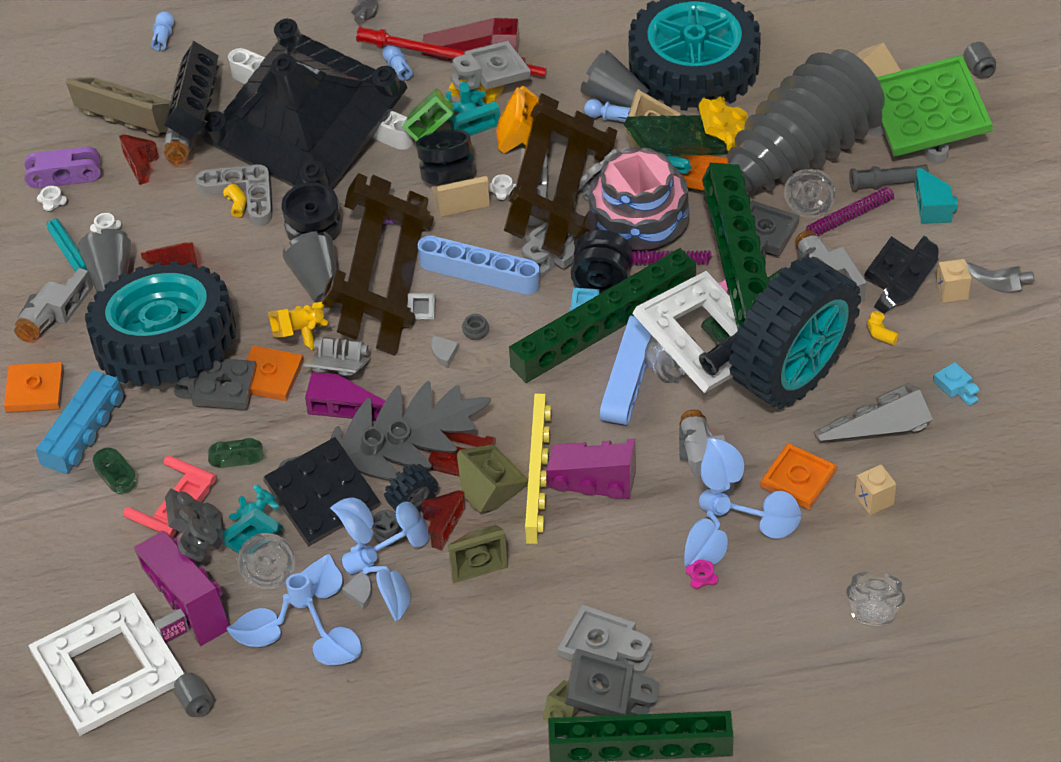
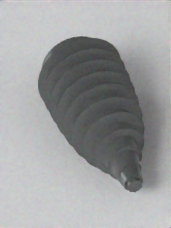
(808, 119)

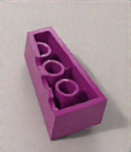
(184, 586)

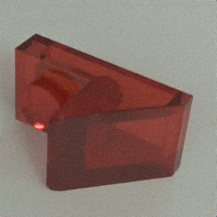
(139, 154)
(443, 516)

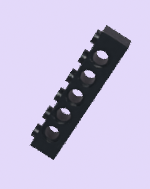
(192, 91)

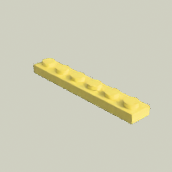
(537, 476)

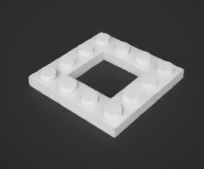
(659, 319)
(92, 710)

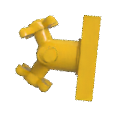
(286, 321)

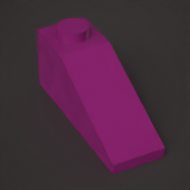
(338, 397)

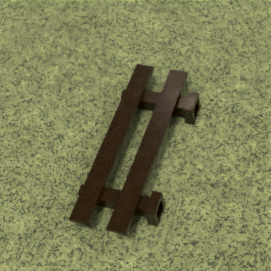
(559, 212)
(354, 293)

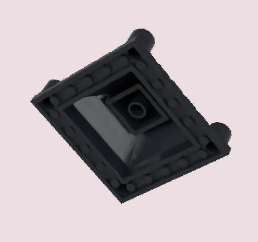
(304, 110)

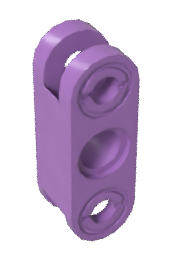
(62, 167)

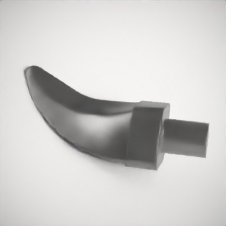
(364, 10)
(1001, 280)

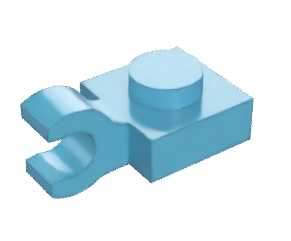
(955, 381)

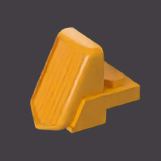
(515, 120)

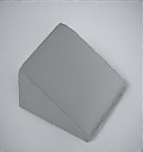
(422, 305)

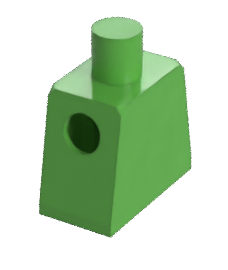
(431, 113)

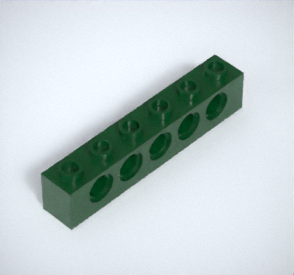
(640, 736)

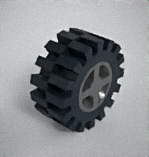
(411, 485)

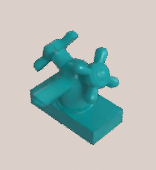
(470, 117)
(251, 520)

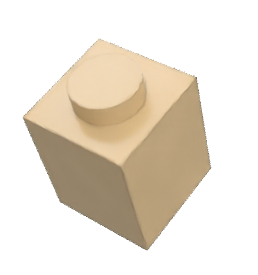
(953, 280)
(875, 489)

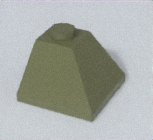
(488, 477)
(478, 553)

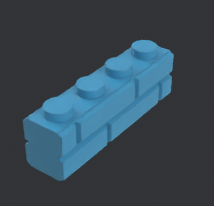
(80, 422)

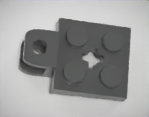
(780, 225)
(206, 387)
(196, 521)
(621, 687)

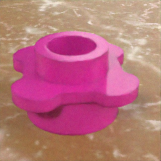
(701, 567)

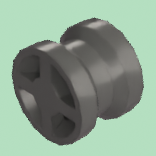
(387, 520)

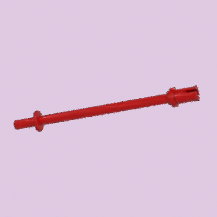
(382, 39)

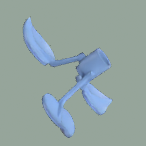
(719, 468)
(358, 521)
(321, 580)

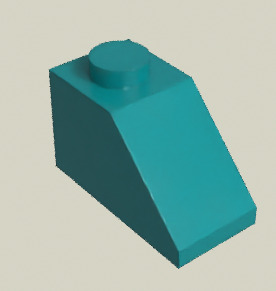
(934, 198)

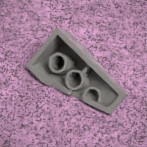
(895, 412)

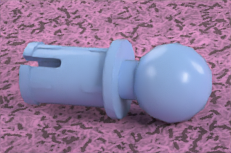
(162, 30)
(397, 61)
(595, 108)

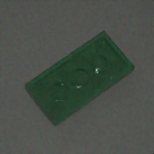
(674, 135)

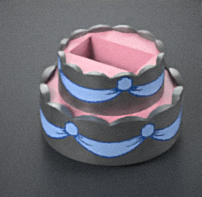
(640, 198)

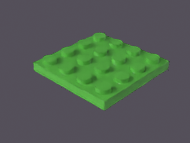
(931, 106)

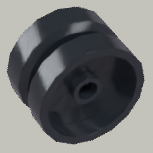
(445, 156)
(311, 209)
(600, 260)

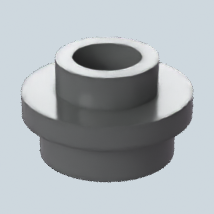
(475, 326)

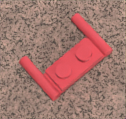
(194, 482)

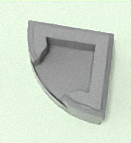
(444, 350)
(358, 590)

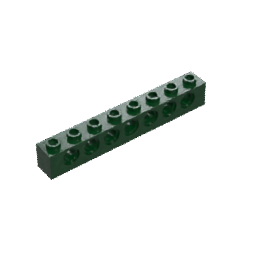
(735, 236)
(597, 317)

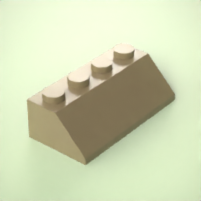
(119, 103)

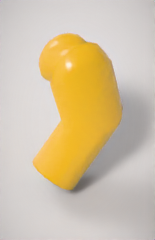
(238, 196)
(878, 330)

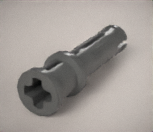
(877, 177)

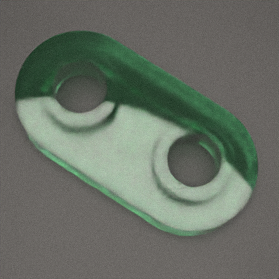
(235, 453)
(116, 472)

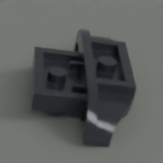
(901, 270)

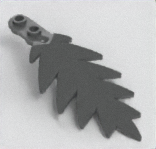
(396, 437)

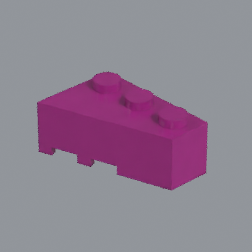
(593, 469)

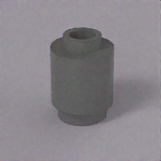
(980, 59)
(193, 695)

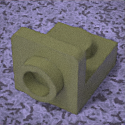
(556, 705)

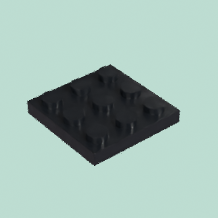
(313, 484)

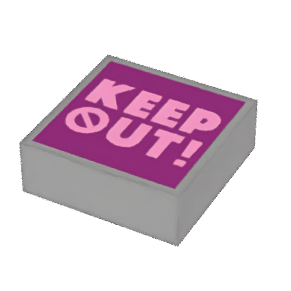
(172, 626)

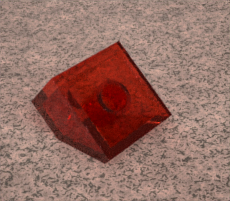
(179, 252)

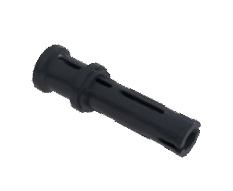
(718, 355)

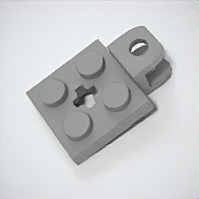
(479, 66)
(545, 259)
(617, 634)

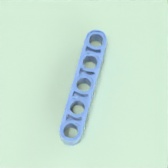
(479, 265)
(626, 374)

